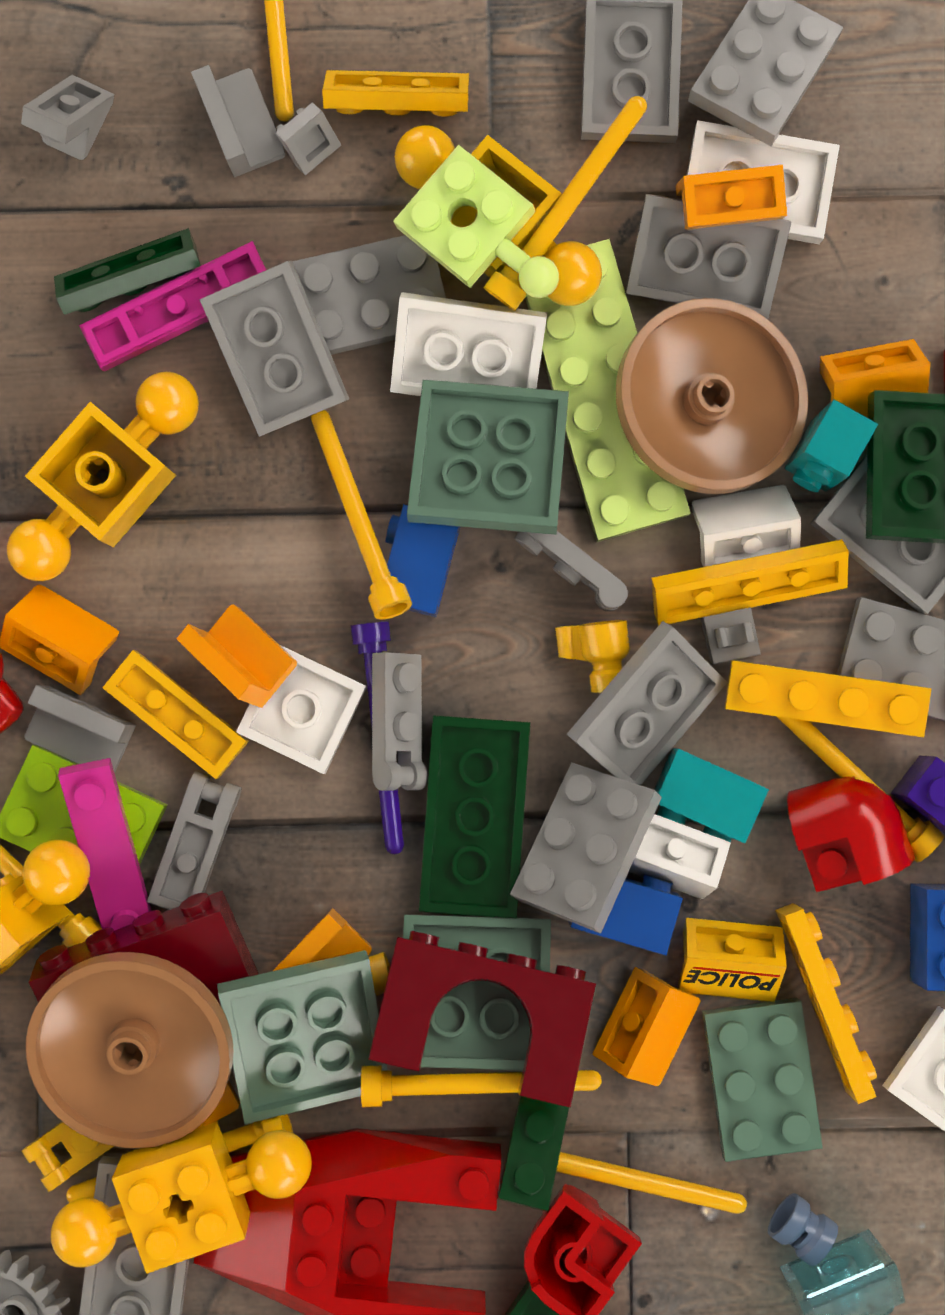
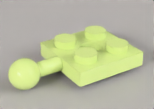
(472, 249)

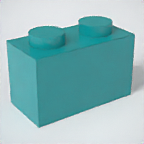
(830, 447)
(708, 796)

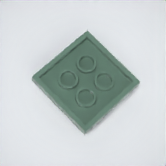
(488, 457)
(481, 1021)
(301, 1034)

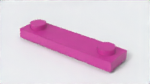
(166, 309)
(106, 840)

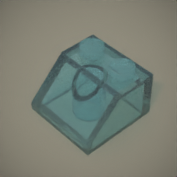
(850, 1280)

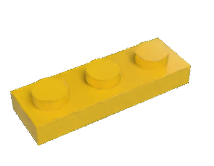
(396, 92)
(175, 714)

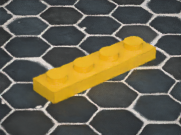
(750, 582)
(828, 698)
(835, 1019)

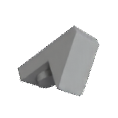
(69, 115)

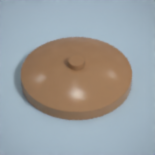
(711, 396)
(129, 1050)

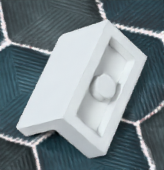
(746, 524)
(681, 856)

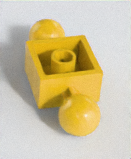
(427, 147)
(69, 469)
(34, 901)
(199, 1220)

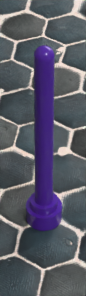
(372, 639)

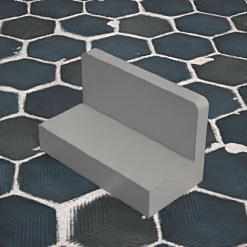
(239, 119)
(76, 728)

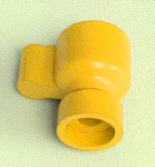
(599, 643)

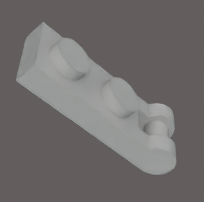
(577, 566)
(397, 722)
(193, 842)

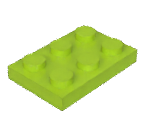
(39, 812)

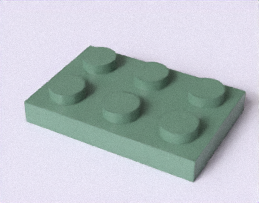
(762, 1079)

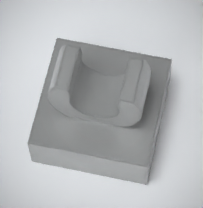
(308, 138)
(730, 636)

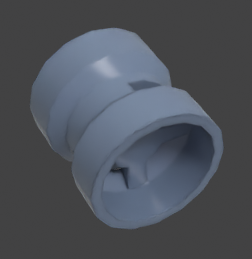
(803, 1229)

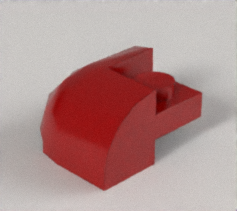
(848, 832)
(577, 1254)

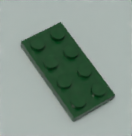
(474, 816)

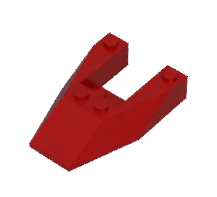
(334, 1237)

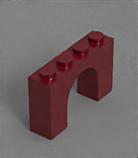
(195, 936)
(554, 1003)

